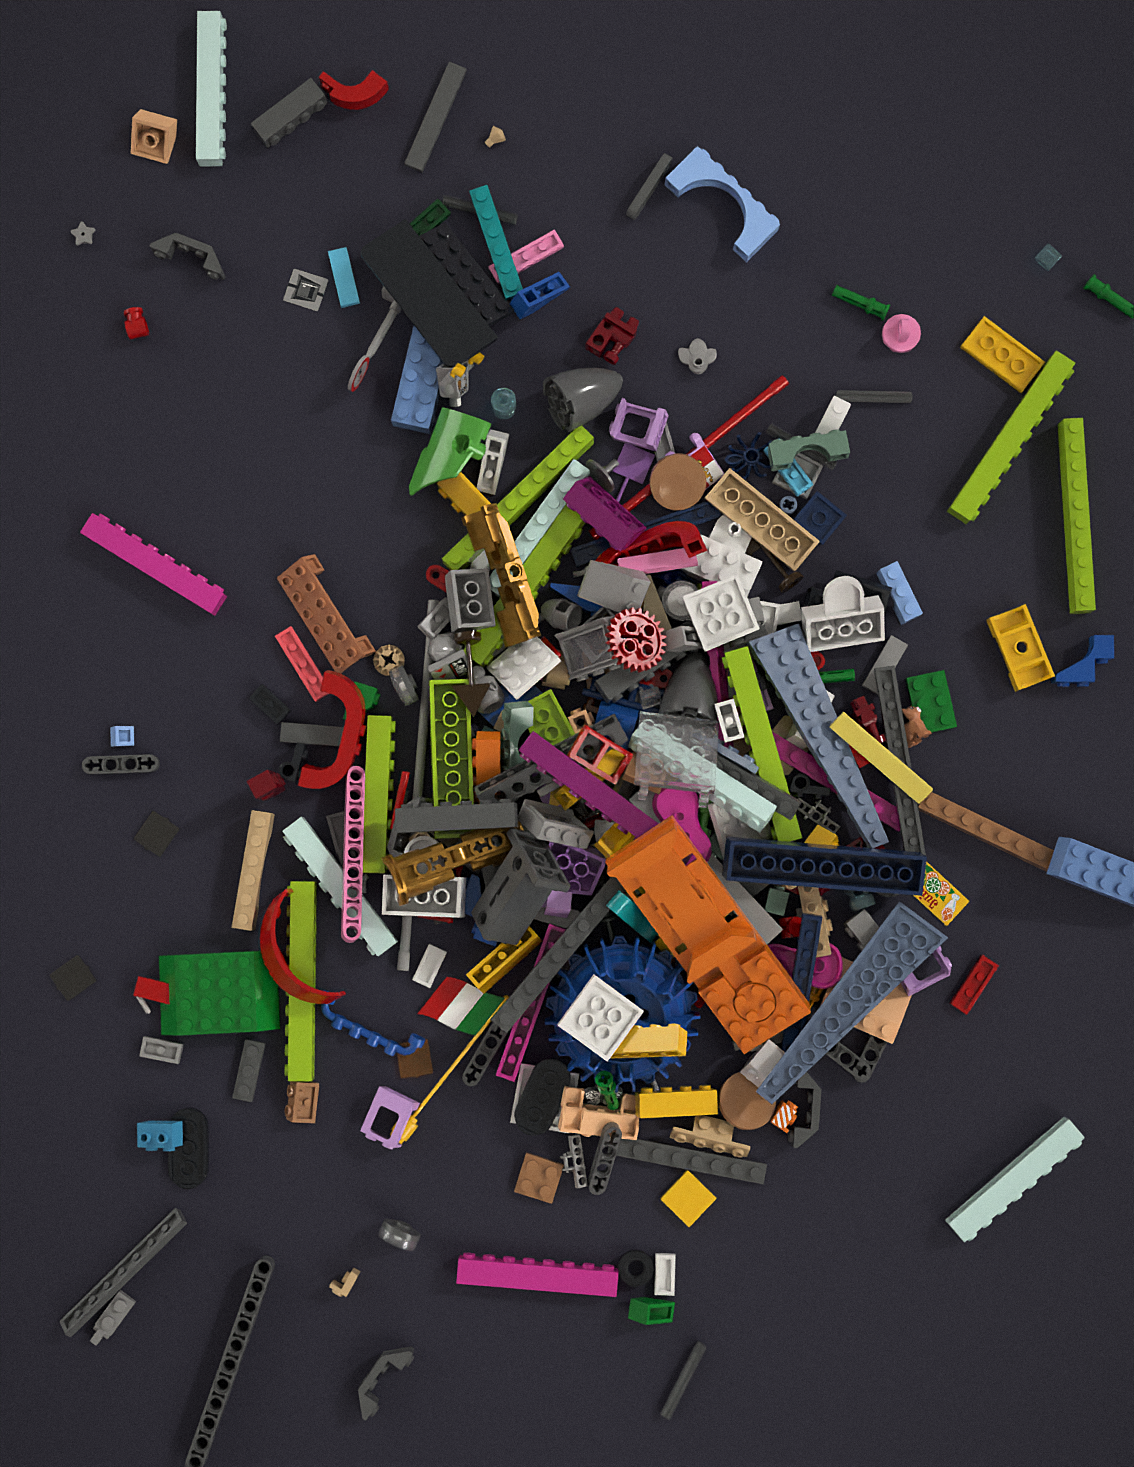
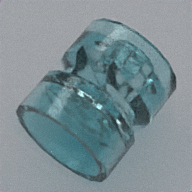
(503, 403)
(860, 901)

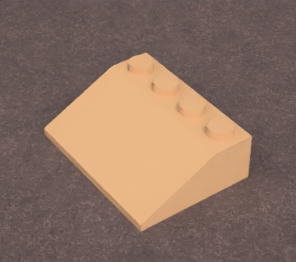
(886, 1016)

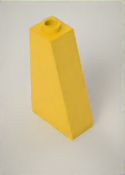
(607, 764)

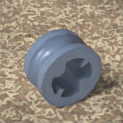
(789, 499)

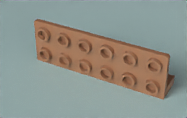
(321, 614)

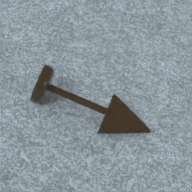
(790, 580)
(473, 693)

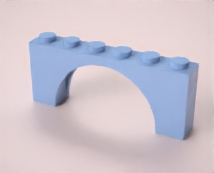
(700, 171)

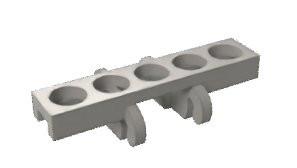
(812, 810)
(572, 1153)

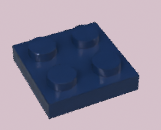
(820, 517)

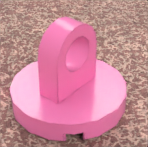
(901, 333)

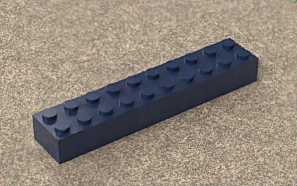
(824, 866)

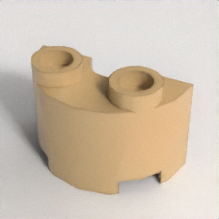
(558, 676)

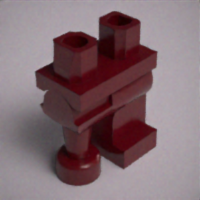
(613, 330)
(865, 717)

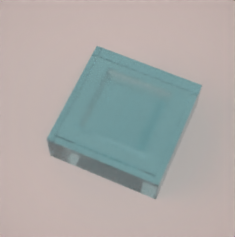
(1048, 257)

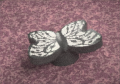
(594, 1097)

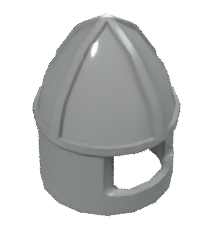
(562, 614)
(443, 646)

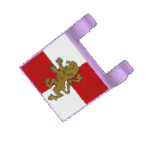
(704, 457)

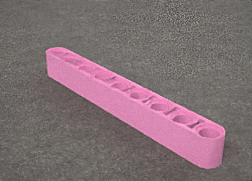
(353, 863)

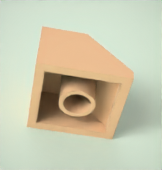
(153, 135)

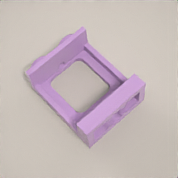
(655, 429)
(912, 985)
(396, 1102)

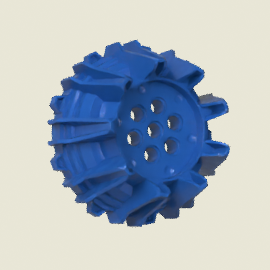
(628, 970)

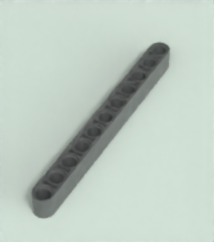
(224, 1371)

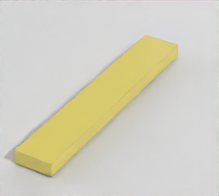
(881, 757)

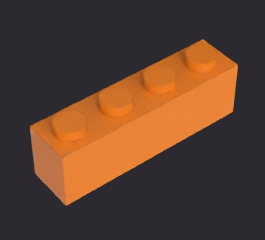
(487, 757)

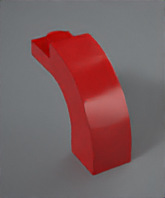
(357, 96)

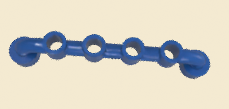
(374, 1038)

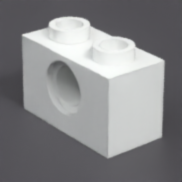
(729, 720)

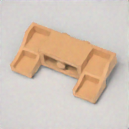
(590, 1119)

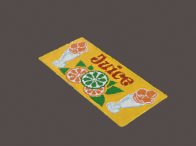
(941, 896)

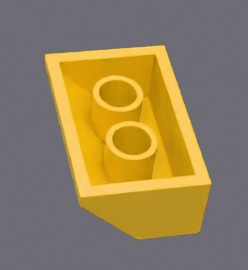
(463, 494)

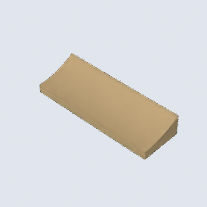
(762, 520)

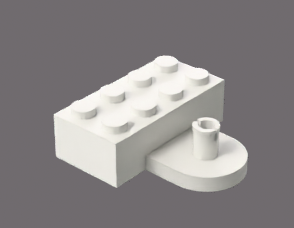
(726, 556)
(843, 617)
(443, 901)

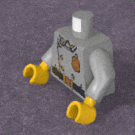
(454, 380)

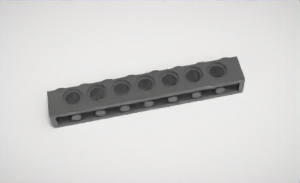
(522, 771)

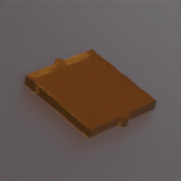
(416, 1063)

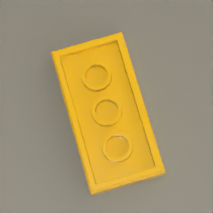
(1002, 354)

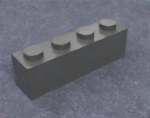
(289, 113)

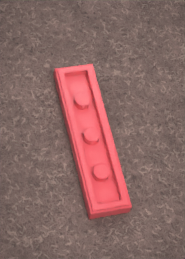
(301, 662)

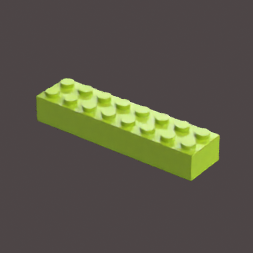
(450, 748)

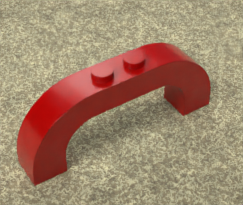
(658, 539)
(345, 689)

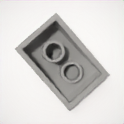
(614, 586)

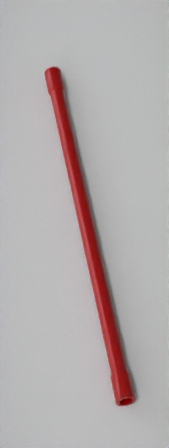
(772, 390)

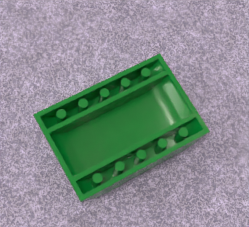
(218, 994)

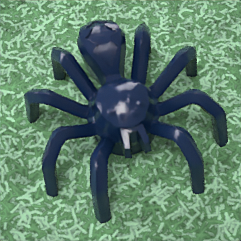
(750, 457)

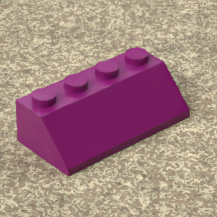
(603, 513)

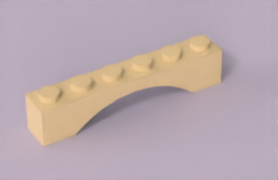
(250, 880)

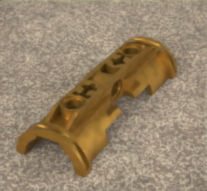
(491, 531)
(412, 883)

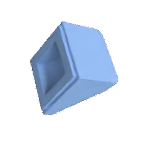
(122, 736)

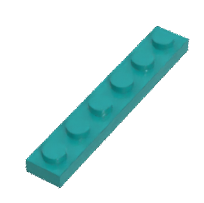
(496, 241)

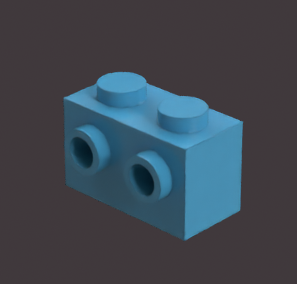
(159, 1135)

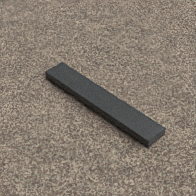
(435, 117)

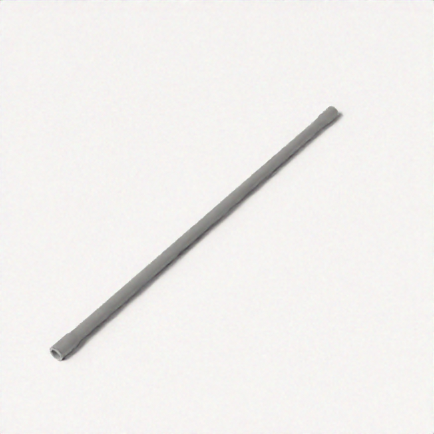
(404, 954)

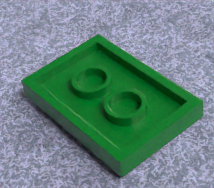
(933, 698)

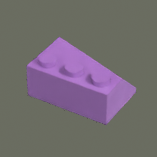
(579, 866)

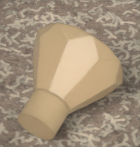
(495, 136)

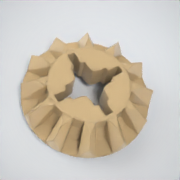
(387, 650)

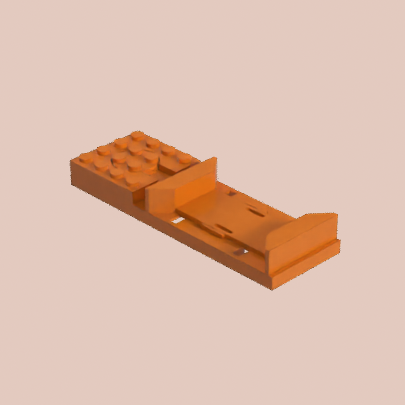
(723, 958)

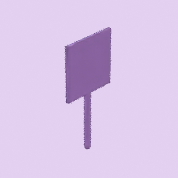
(633, 465)

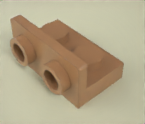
(302, 1101)

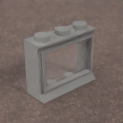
(586, 649)
(554, 824)

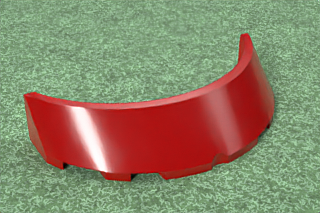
(277, 964)

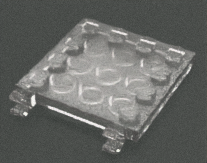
(676, 754)

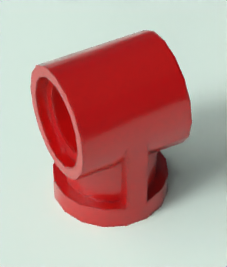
(135, 324)
(790, 926)

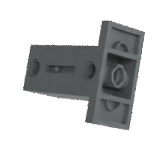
(518, 889)

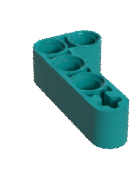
(632, 915)

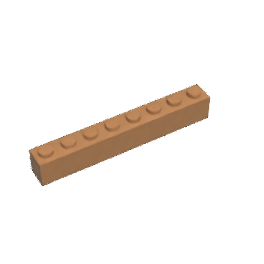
(986, 831)

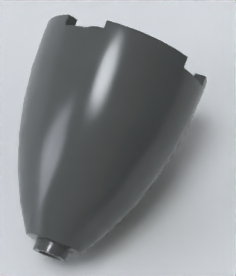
(580, 395)
(690, 690)

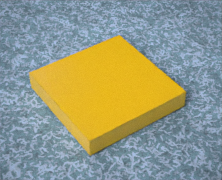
(688, 1198)

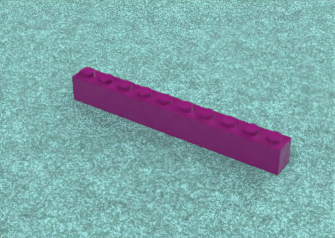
(587, 786)

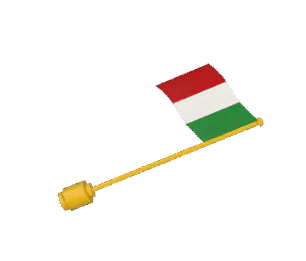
(462, 1009)

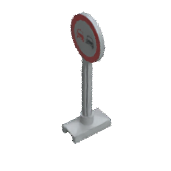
(362, 365)

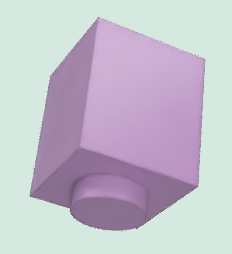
(558, 904)

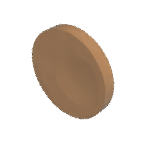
(677, 481)
(742, 1104)

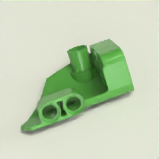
(451, 445)

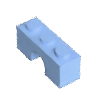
(904, 601)

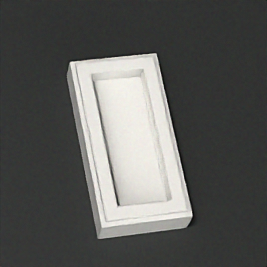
(429, 965)
(664, 1274)

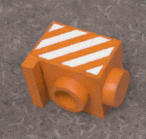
(784, 1115)

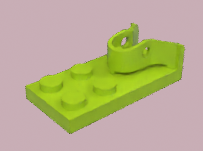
(549, 719)

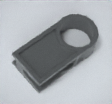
(762, 631)

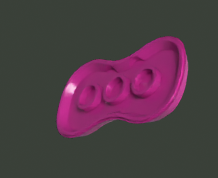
(684, 808)
(826, 970)

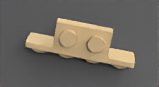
(814, 904)
(711, 1134)

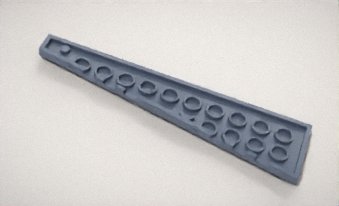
(799, 685)
(881, 966)

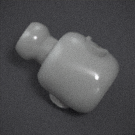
(494, 697)

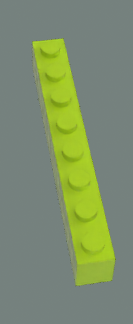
(377, 791)

